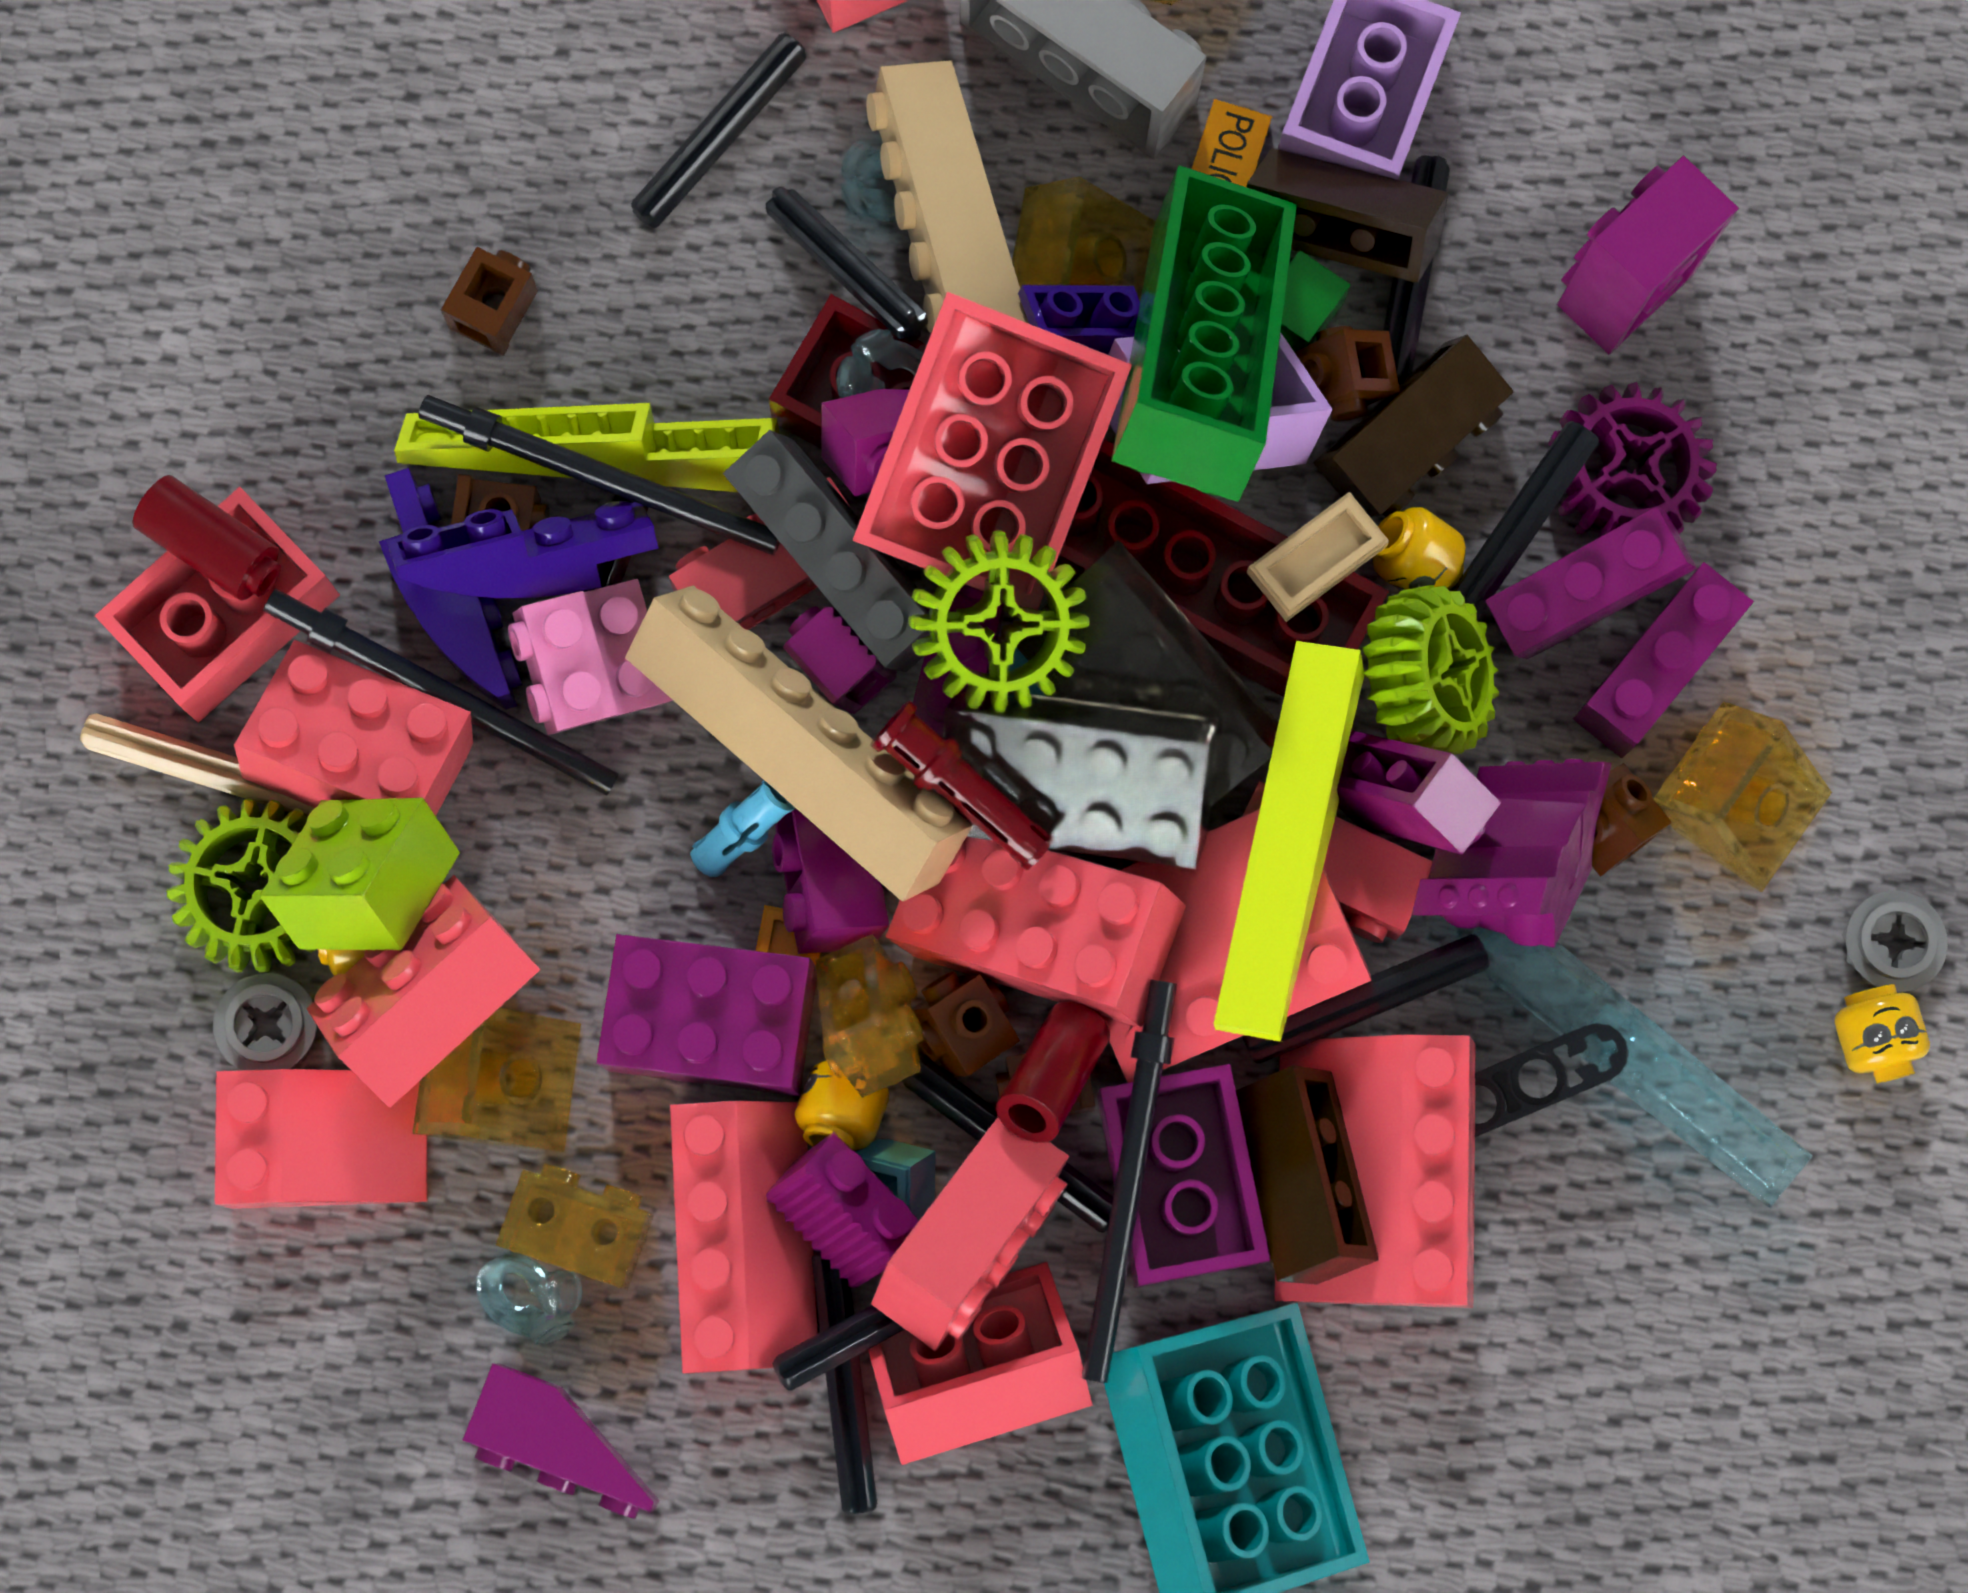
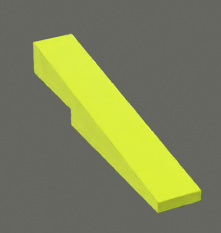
(616, 434)
(1290, 840)

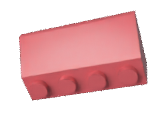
(738, 1261)

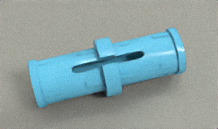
(740, 829)

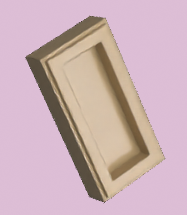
(1317, 556)

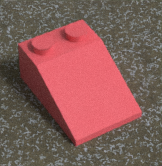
(314, 1141)

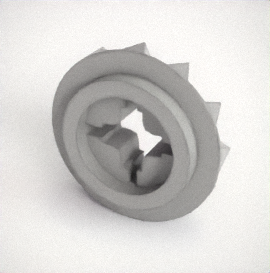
(1916, 923)
(235, 1027)

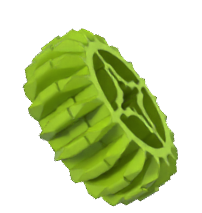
(1001, 653)
(1431, 669)
(249, 914)

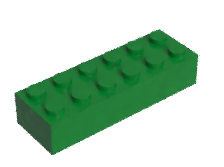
(1207, 335)

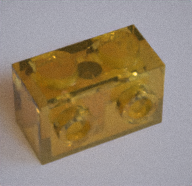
(868, 1016)
(573, 1233)

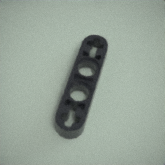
(1515, 1103)

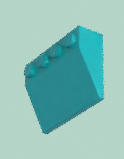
(1234, 1458)

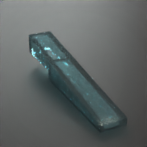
(1658, 1070)

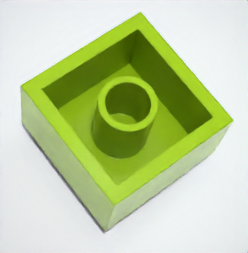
(360, 874)

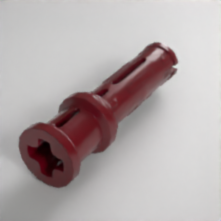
(939, 766)

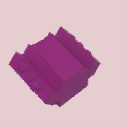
(1529, 859)

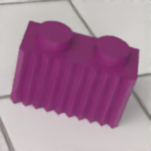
(836, 659)
(843, 1209)

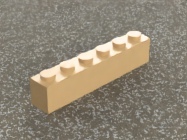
(941, 189)
(797, 741)

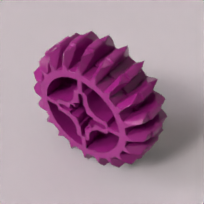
(1617, 442)

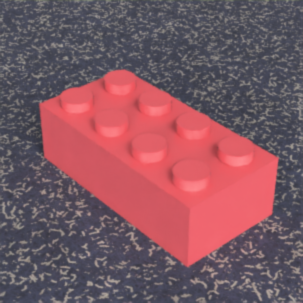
(1047, 931)

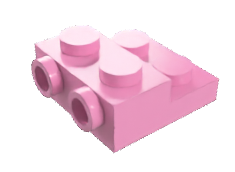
(578, 656)

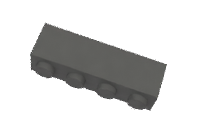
(818, 533)

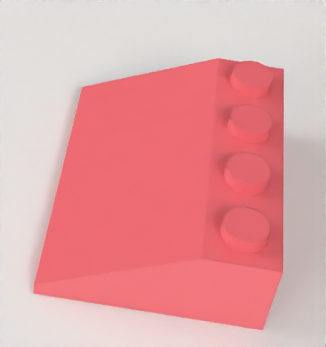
(991, 442)
(1202, 943)
(1414, 1155)

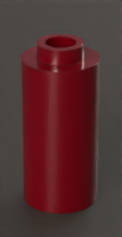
(207, 538)
(1053, 1072)

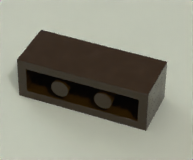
(1356, 214)
(1416, 428)
(1305, 1176)

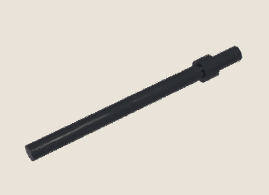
(487, 431)
(330, 632)
(1151, 1049)

